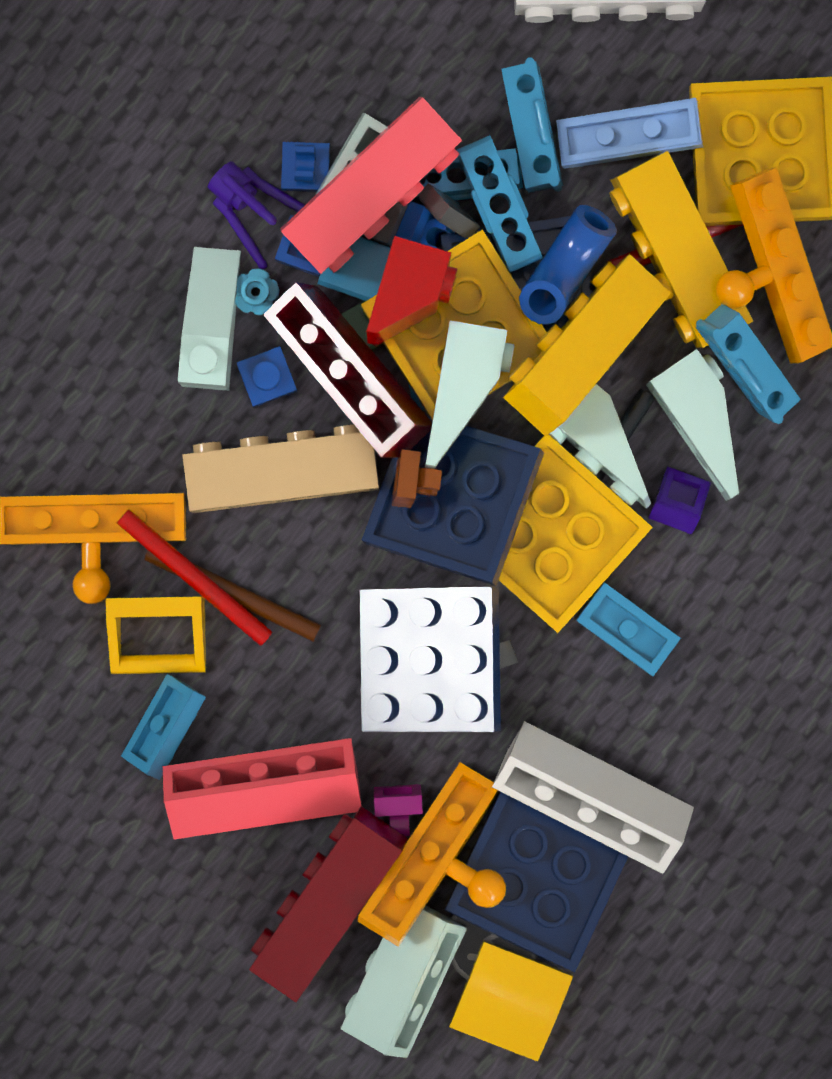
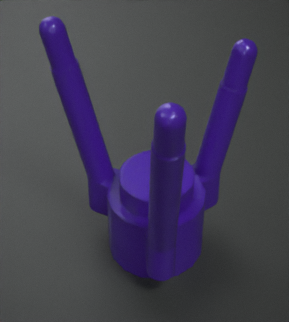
(235, 189)

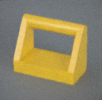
(156, 607)

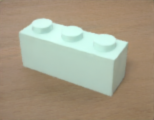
(403, 984)

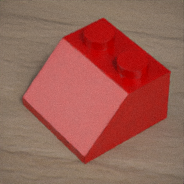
(410, 288)

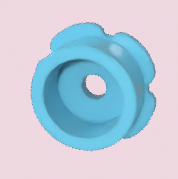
(268, 291)

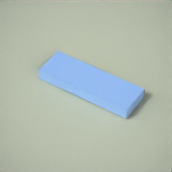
(629, 133)

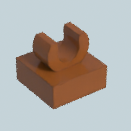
(413, 480)

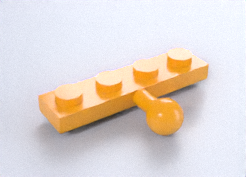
(780, 269)
(89, 522)
(432, 855)

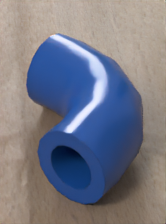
(566, 264)

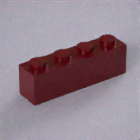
(348, 370)
(328, 903)

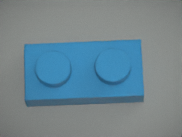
(628, 629)
(163, 726)

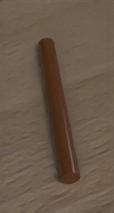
(256, 603)

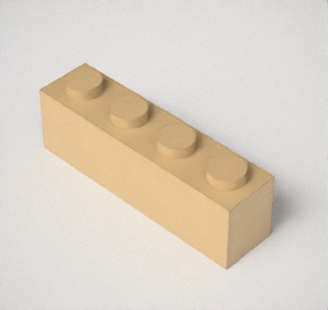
(279, 471)

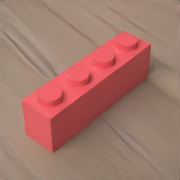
(371, 185)
(261, 788)

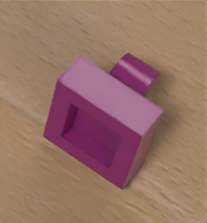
(398, 804)

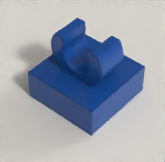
(304, 166)
(421, 226)

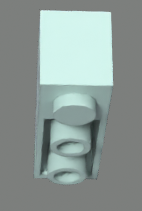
(603, 445)

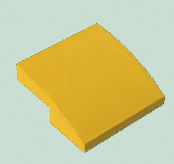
(511, 1000)

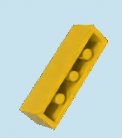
(674, 240)
(586, 345)

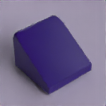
(679, 500)

